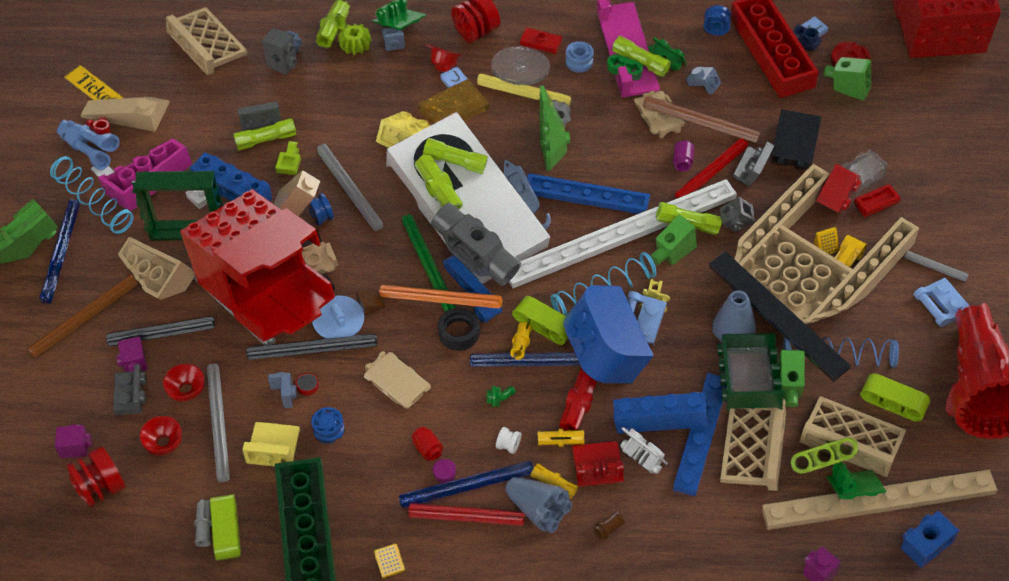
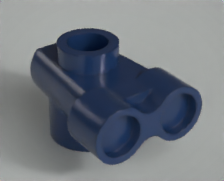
(808, 37)

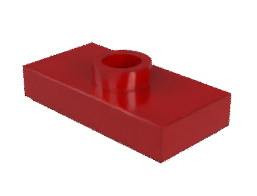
(541, 40)
(877, 200)

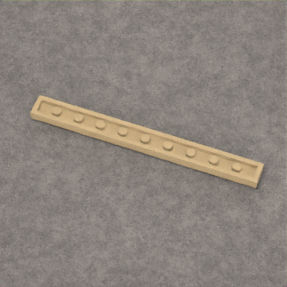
(896, 497)

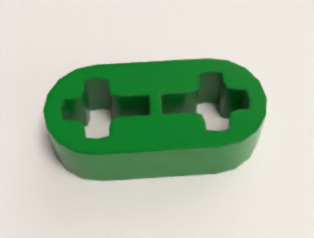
(624, 61)

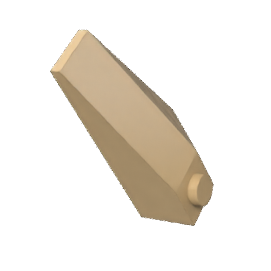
(131, 112)
(156, 271)

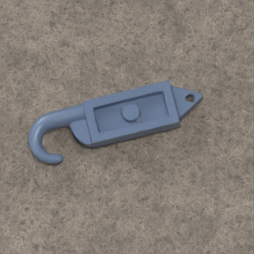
(520, 183)

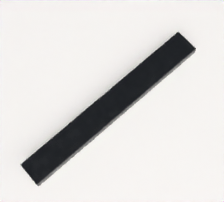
(780, 317)

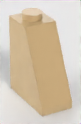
(297, 193)

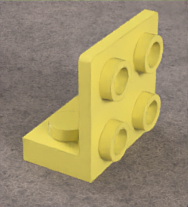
(398, 128)
(271, 444)

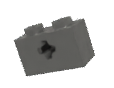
(279, 51)

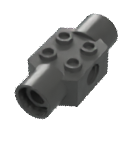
(475, 244)

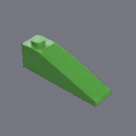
(552, 132)

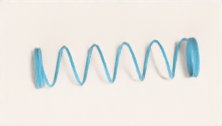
(55, 164)
(647, 273)

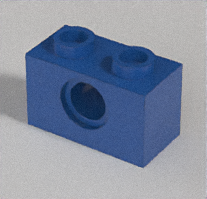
(924, 550)

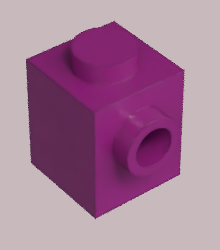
(131, 353)
(72, 441)
(821, 565)

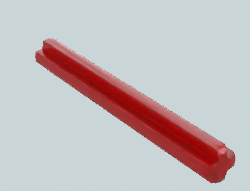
(713, 168)
(466, 514)

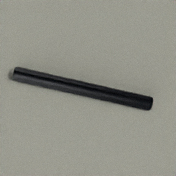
(311, 346)

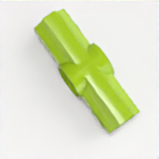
(332, 23)
(437, 182)

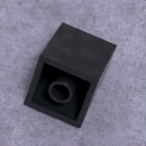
(795, 139)

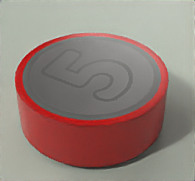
(307, 384)

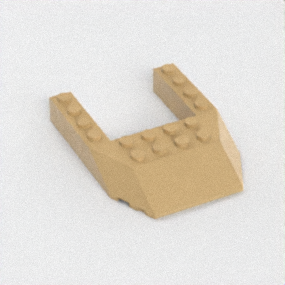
(803, 274)

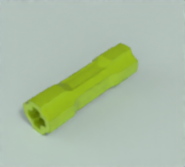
(653, 62)
(279, 130)
(470, 160)
(703, 222)

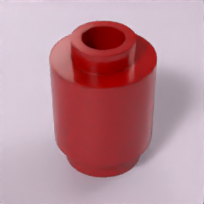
(427, 443)

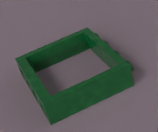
(172, 181)

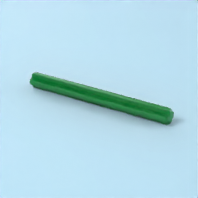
(425, 257)

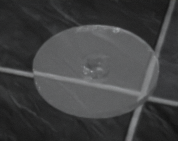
(520, 65)

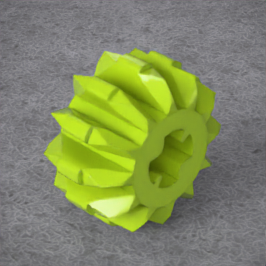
(354, 39)

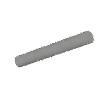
(936, 266)

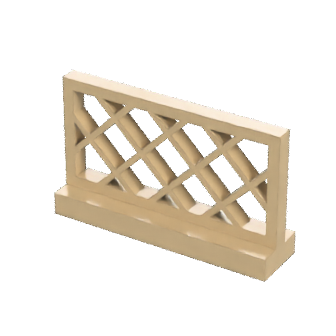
(193, 45)
(773, 449)
(868, 455)

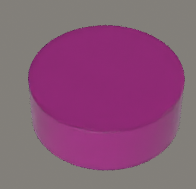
(444, 470)

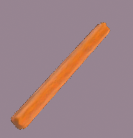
(440, 296)

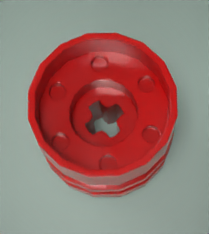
(475, 19)
(95, 477)

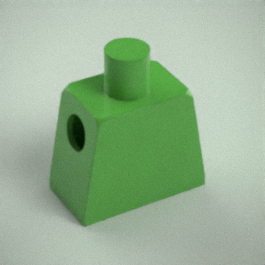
(851, 77)
(675, 241)
(792, 375)

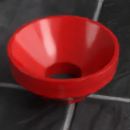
(182, 375)
(157, 428)

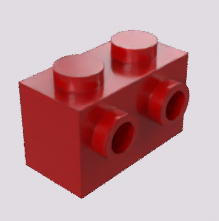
(839, 188)

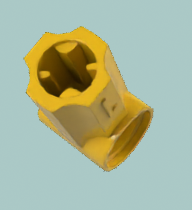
(850, 250)

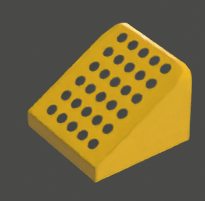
(827, 240)
(389, 561)

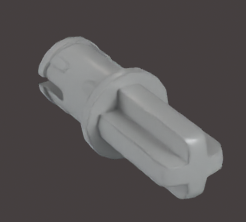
(203, 523)

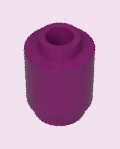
(683, 155)

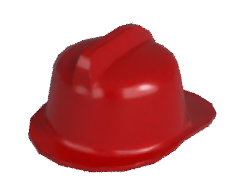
(442, 58)

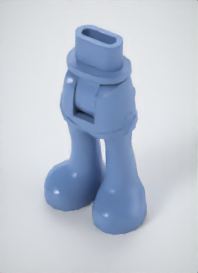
(77, 137)

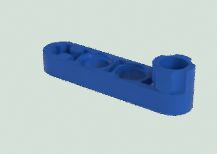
(471, 285)

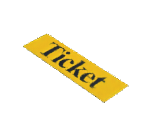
(91, 85)

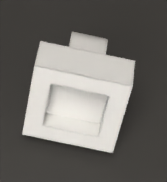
(197, 198)

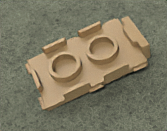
(658, 122)
(320, 257)
(396, 379)

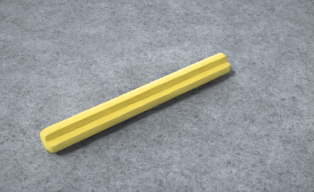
(522, 90)

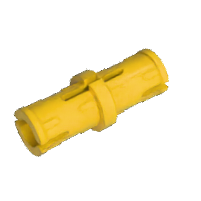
(521, 340)
(544, 438)
(548, 477)

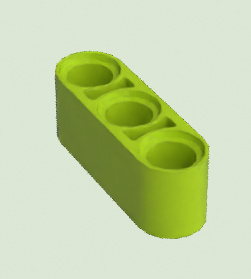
(542, 319)
(895, 397)
(813, 455)
(225, 527)

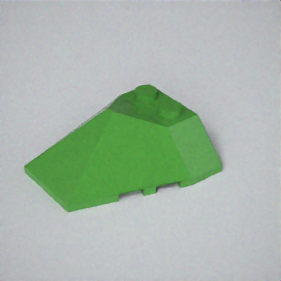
(25, 232)

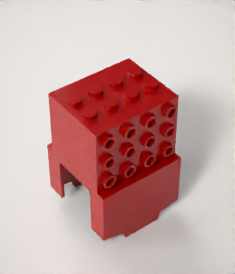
(947, 26)
(255, 265)

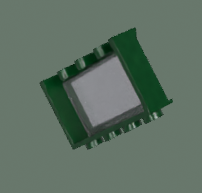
(750, 371)

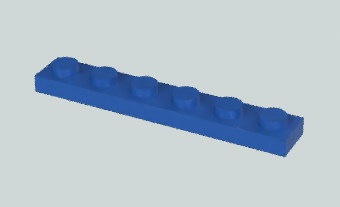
(589, 194)
(700, 440)

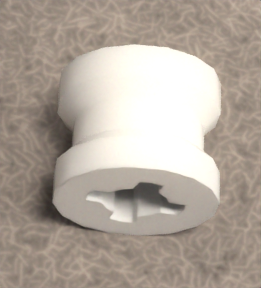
(508, 440)

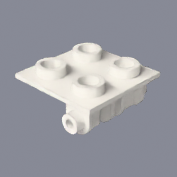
(637, 446)

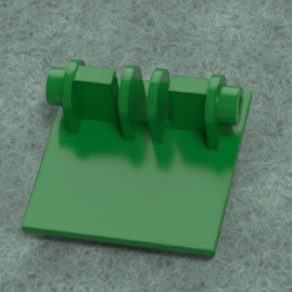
(397, 15)
(854, 484)

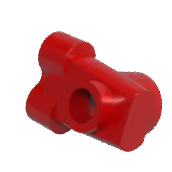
(100, 126)

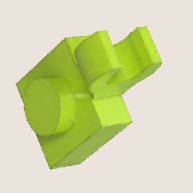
(289, 162)

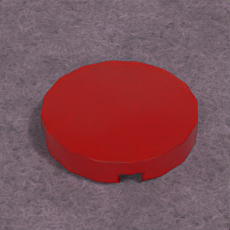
(849, 50)

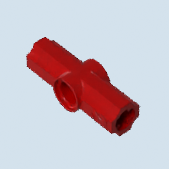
(578, 402)

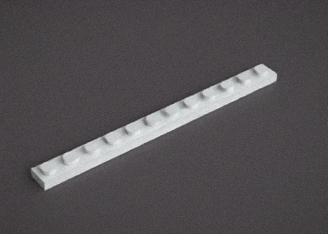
(617, 234)

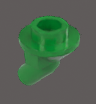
(495, 396)

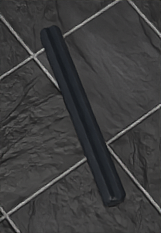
(162, 330)

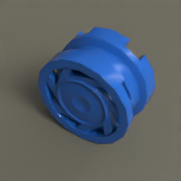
(716, 20)
(320, 209)
(327, 426)

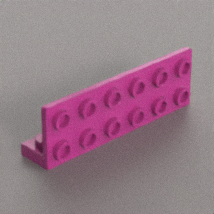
(624, 21)

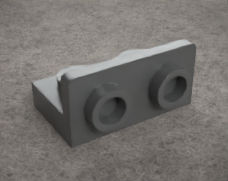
(259, 115)
(752, 163)
(129, 391)

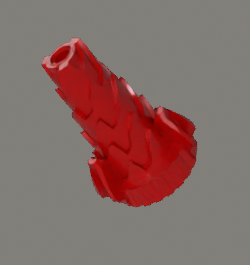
(982, 391)

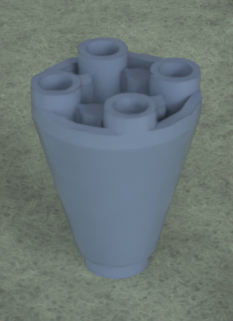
(734, 316)
(540, 502)

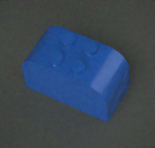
(607, 335)

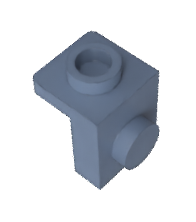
(393, 39)
(704, 77)
(284, 382)

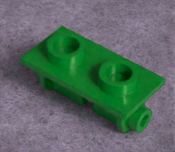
(663, 49)

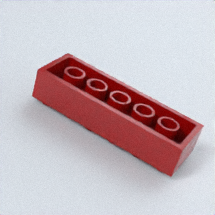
(774, 46)

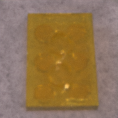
(460, 98)

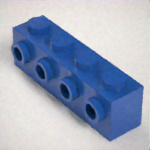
(230, 180)
(661, 412)

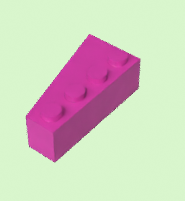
(165, 157)

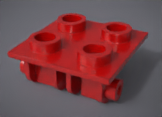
(598, 464)

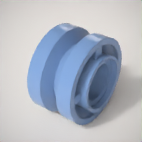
(579, 56)

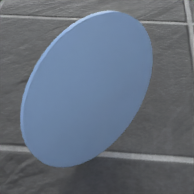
(339, 318)

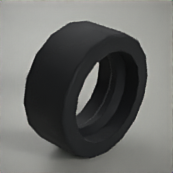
(456, 315)

